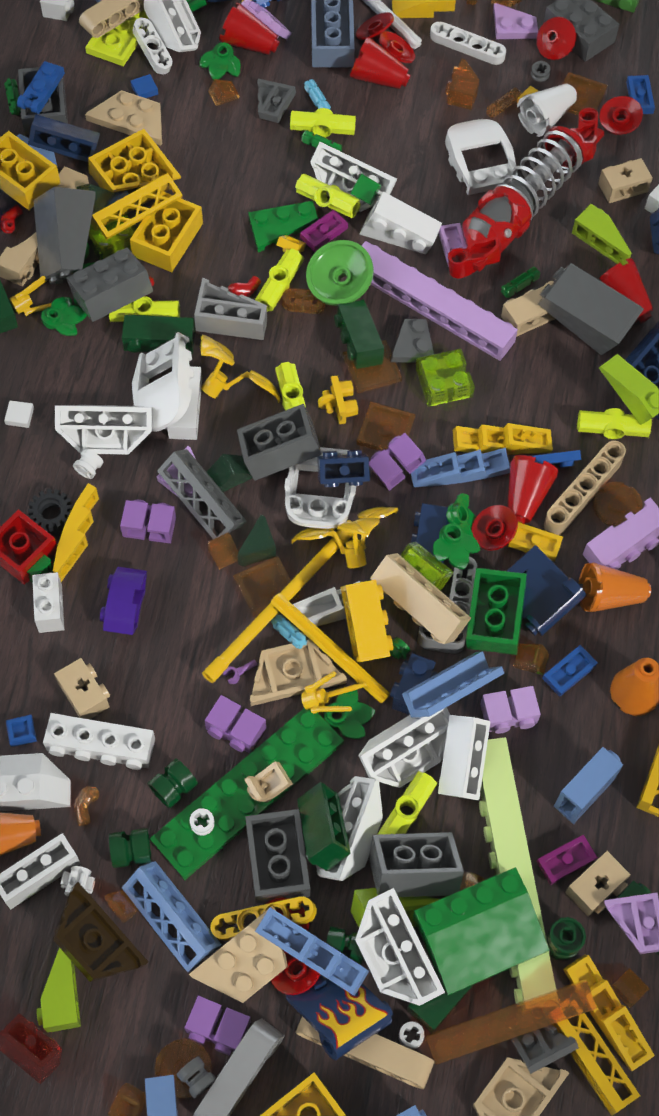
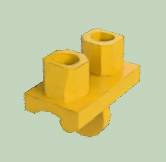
(343, 408)

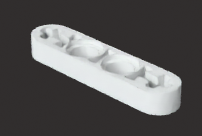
(469, 40)

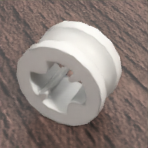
(203, 813)
(408, 1027)

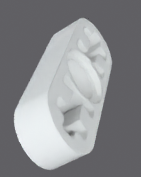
(152, 37)

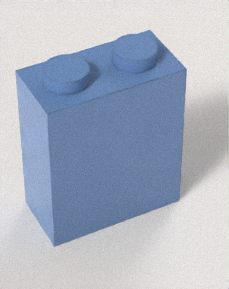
(588, 784)

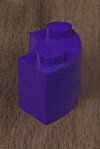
(124, 600)

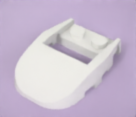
(474, 135)
(169, 394)
(312, 509)

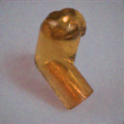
(82, 802)

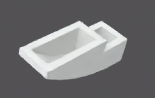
(323, 607)

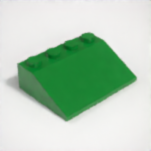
(481, 931)

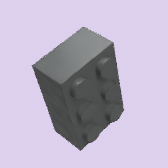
(593, 26)
(53, 109)
(110, 284)
(278, 442)
(277, 856)
(416, 864)

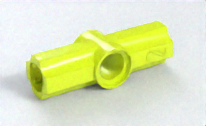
(323, 122)
(317, 191)
(280, 278)
(150, 308)
(289, 385)
(612, 424)
(414, 797)

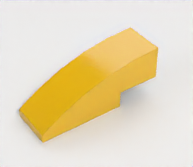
(421, 8)

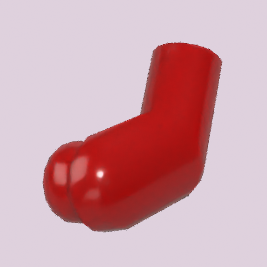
(7, 220)
(245, 289)

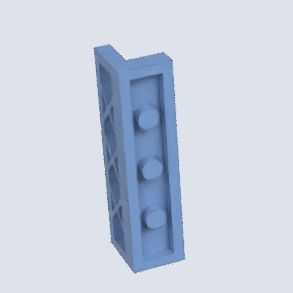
(450, 685)
(173, 910)

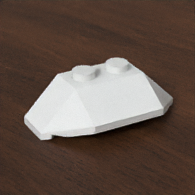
(174, 23)
(344, 171)
(103, 427)
(406, 748)
(32, 783)
(362, 819)
(396, 952)

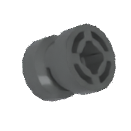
(196, 1077)

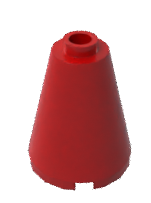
(248, 32)
(379, 67)
(628, 282)
(528, 485)

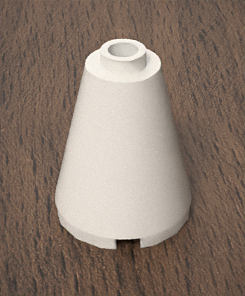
(545, 108)

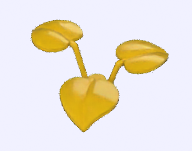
(217, 379)
(354, 549)

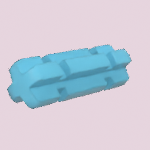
(316, 94)
(289, 631)

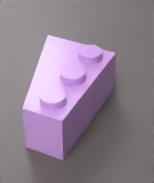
(627, 539)

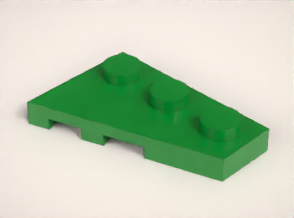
(272, 223)

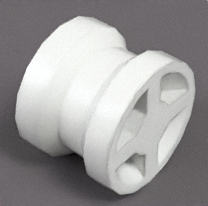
(88, 463)

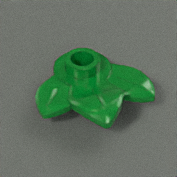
(221, 63)
(65, 316)
(460, 513)
(455, 548)
(351, 722)

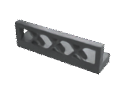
(203, 487)

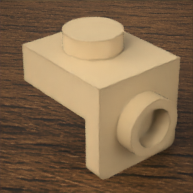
(268, 783)

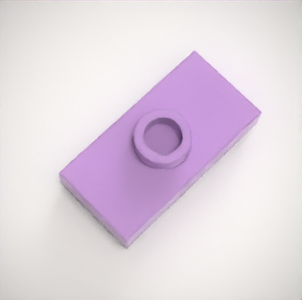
(451, 238)

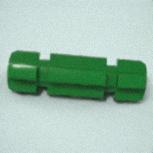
(12, 96)
(309, 137)
(520, 282)

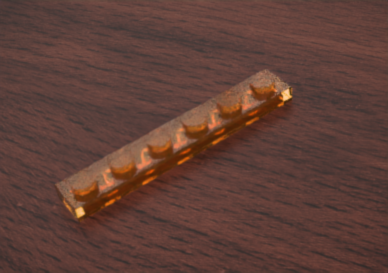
(511, 1022)

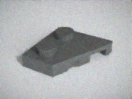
(273, 99)
(412, 341)
(543, 1047)

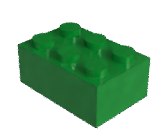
(496, 611)

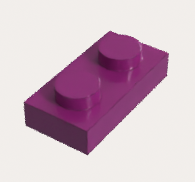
(324, 230)
(566, 859)

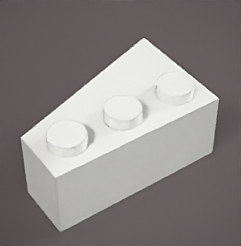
(400, 225)

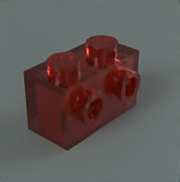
(30, 1048)

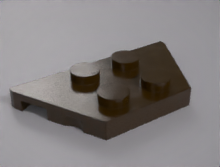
(94, 939)

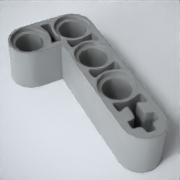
(463, 602)
(240, 1070)

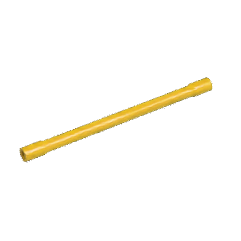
(222, 662)

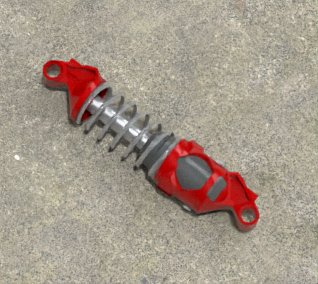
(509, 207)

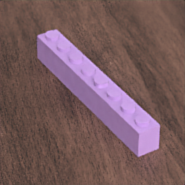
(440, 304)

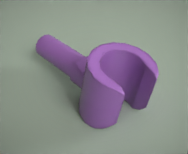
(239, 671)

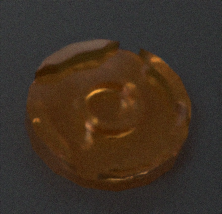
(615, 501)
(175, 1057)

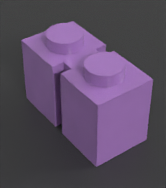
(405, 452)
(136, 519)
(239, 728)
(204, 1021)

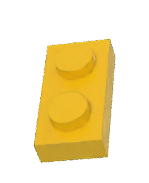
(529, 536)

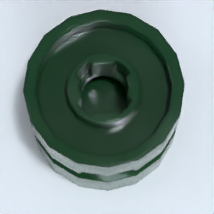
(172, 783)
(130, 848)
(339, 939)
(565, 939)

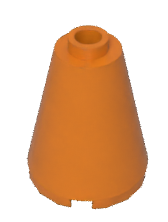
(611, 588)
(637, 687)
(17, 831)

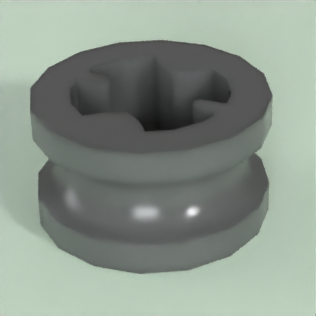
(543, 66)

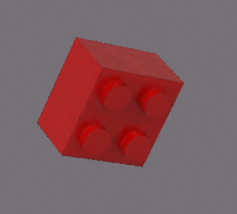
(23, 545)

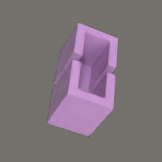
(518, 710)

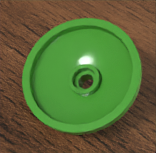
(337, 261)

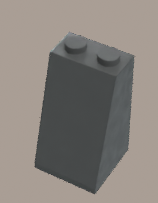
(62, 231)
(589, 308)

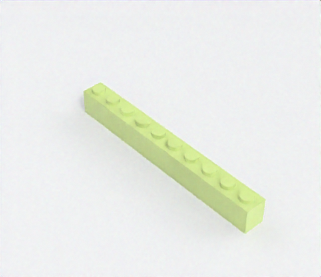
(510, 850)

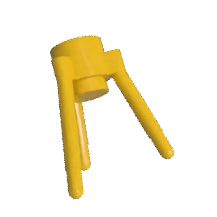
(22, 301)
(316, 698)

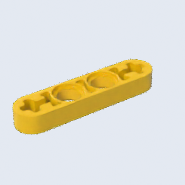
(229, 918)

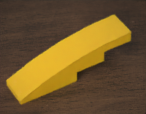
(513, 437)
(73, 537)
(610, 1015)

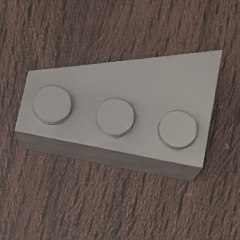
(228, 313)

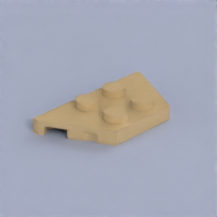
(129, 115)
(287, 671)
(242, 964)
(517, 1091)

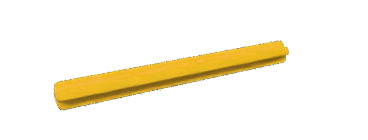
(329, 647)

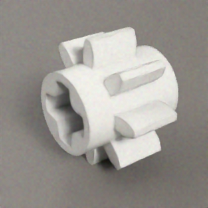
(80, 875)

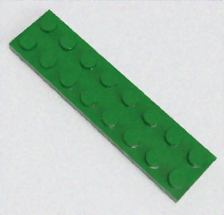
(297, 746)

